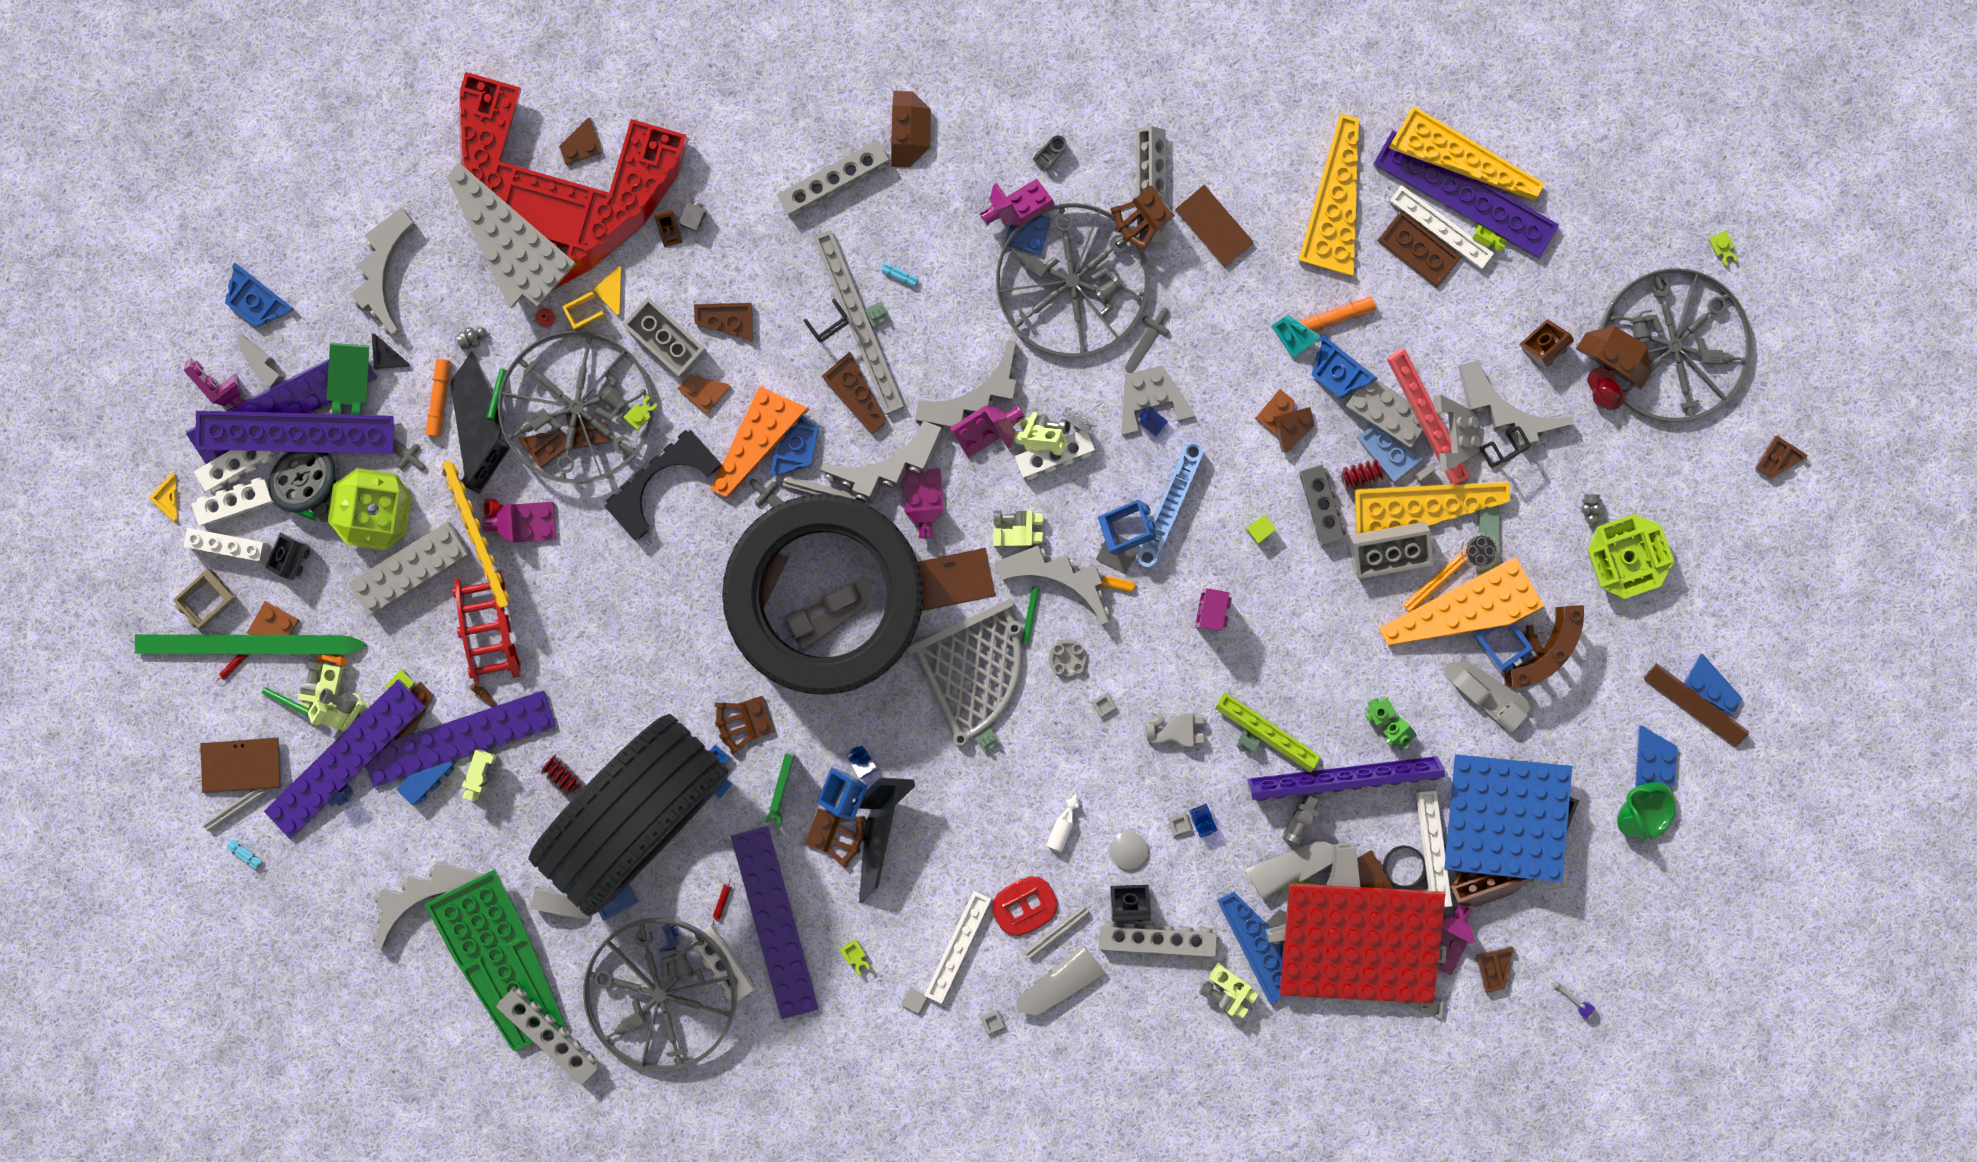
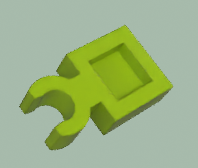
(1489, 238)
(1721, 245)
(638, 415)
(853, 954)

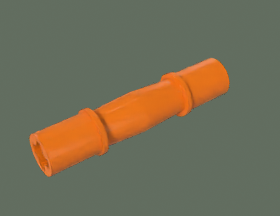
(1340, 314)
(438, 397)

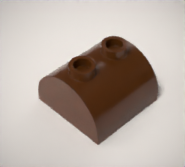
(1546, 343)

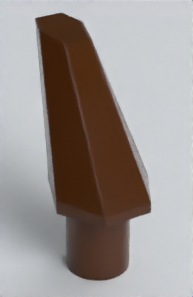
(1533, 639)
(482, 694)

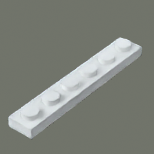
(1441, 227)
(1433, 843)
(957, 947)

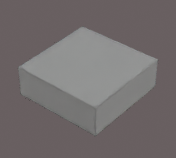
(1425, 472)
(1103, 705)
(1179, 824)
(914, 1000)
(992, 1022)

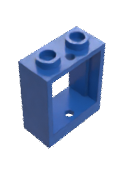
(1109, 533)
(1508, 665)
(854, 789)

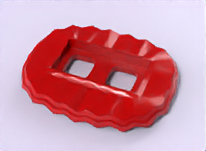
(1031, 918)

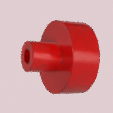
(549, 320)
(491, 508)

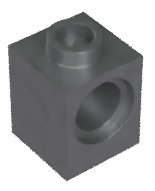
(692, 216)

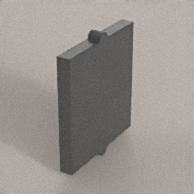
(1121, 561)

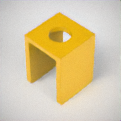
(578, 302)

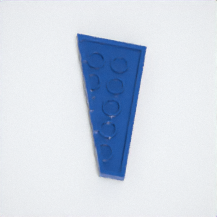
(1250, 933)

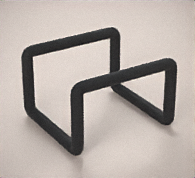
(844, 320)
(1509, 456)

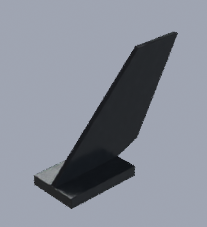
(478, 437)
(882, 799)

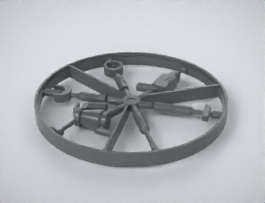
(1072, 280)
(1675, 344)
(576, 407)
(683, 971)

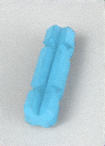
(899, 274)
(244, 854)

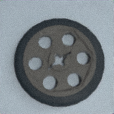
(321, 487)

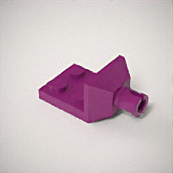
(1018, 206)
(224, 394)
(986, 427)
(923, 499)
(524, 522)
(1455, 935)

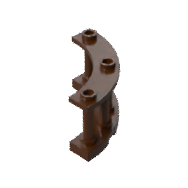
(1556, 651)

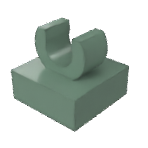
(876, 314)
(987, 739)
(1248, 740)

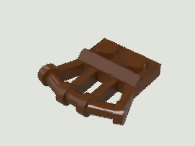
(1153, 210)
(755, 718)
(824, 830)

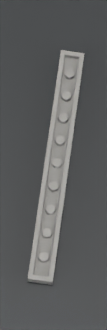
(858, 322)

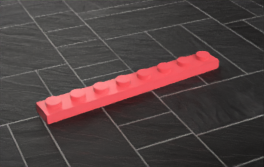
(1425, 411)

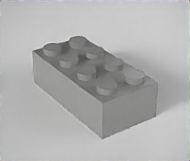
(664, 337)
(1386, 411)
(1391, 550)

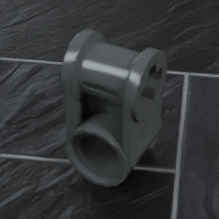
(1050, 153)

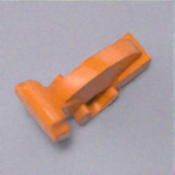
(335, 659)

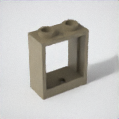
(218, 584)

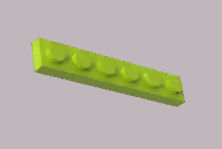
(1267, 732)

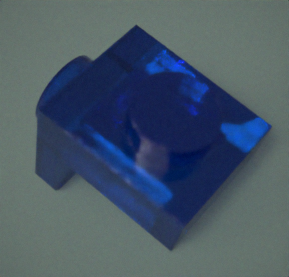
(1152, 421)
(861, 762)
(342, 797)
(1203, 820)
(671, 933)

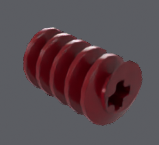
(1361, 474)
(560, 776)

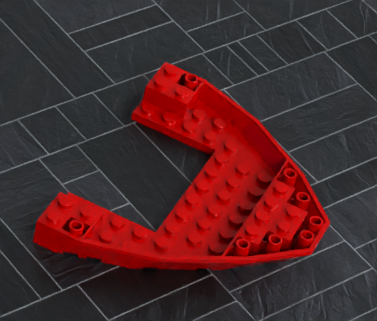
(574, 217)

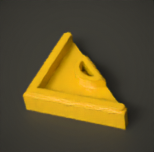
(610, 290)
(166, 497)

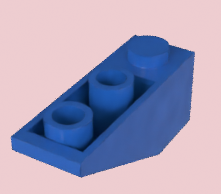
(417, 785)

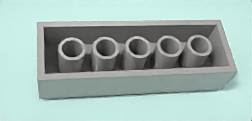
(409, 568)

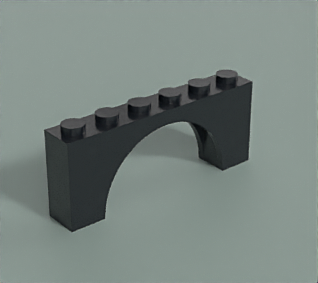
(627, 504)

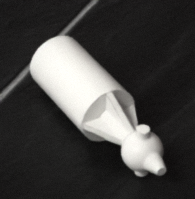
(1063, 826)

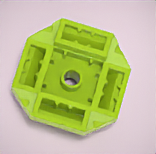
(349, 509)
(1649, 554)

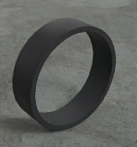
(1385, 864)

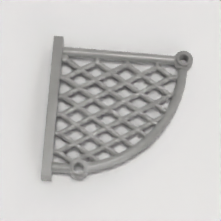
(920, 649)

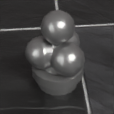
(470, 337)
(1591, 507)

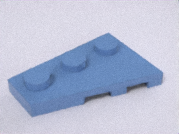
(1392, 456)

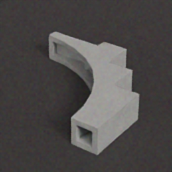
(372, 293)
(997, 385)
(1481, 394)
(867, 479)
(1084, 581)
(1343, 873)
(415, 888)

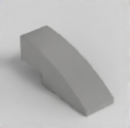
(259, 361)
(555, 903)

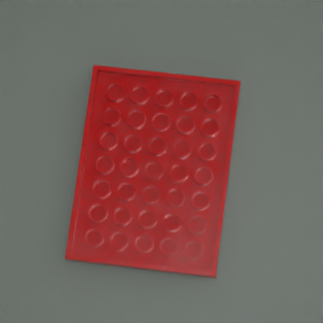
(1361, 943)

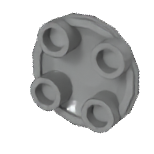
(1067, 658)
(1128, 850)

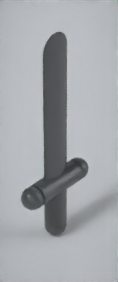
(1154, 328)
(408, 455)
(766, 493)

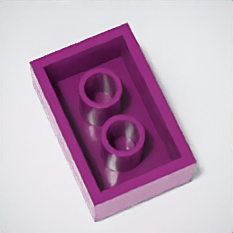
(1213, 609)

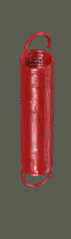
(232, 666)
(721, 901)

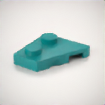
(1294, 335)

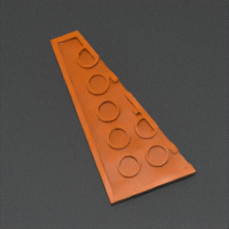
(760, 432)

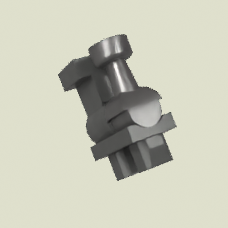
(1300, 819)

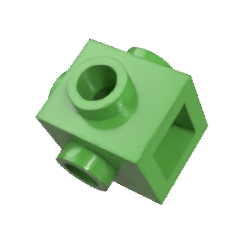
(1387, 711)
(1399, 733)

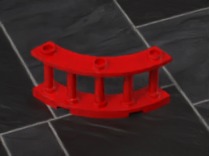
(502, 624)

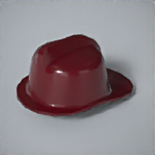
(1605, 389)

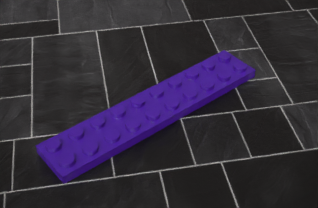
(1471, 199)
(295, 395)
(294, 432)
(461, 738)
(344, 758)
(1345, 778)
(774, 922)

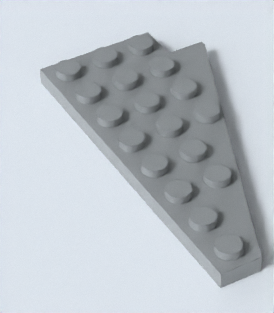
(515, 250)

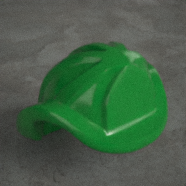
(1647, 811)

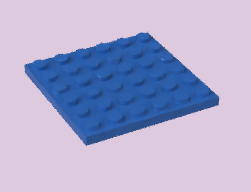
(1508, 818)

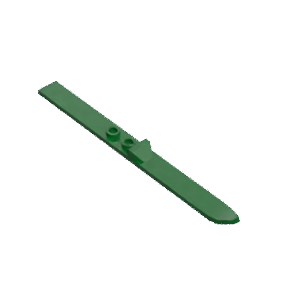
(246, 644)

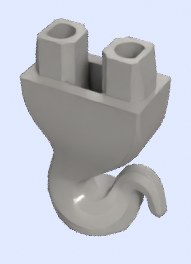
(1178, 729)

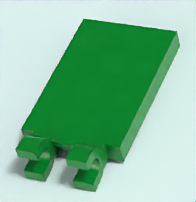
(347, 376)
(780, 789)

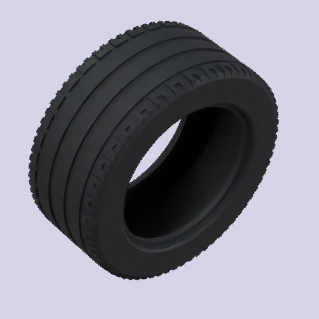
(745, 581)
(627, 814)

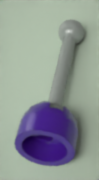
(1585, 1009)

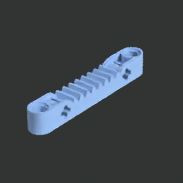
(1171, 502)

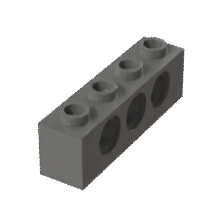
(1313, 497)

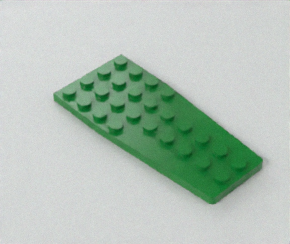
(493, 950)

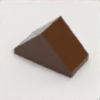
(668, 228)

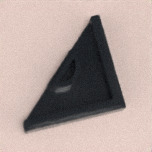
(385, 356)

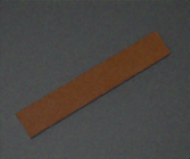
(1696, 705)

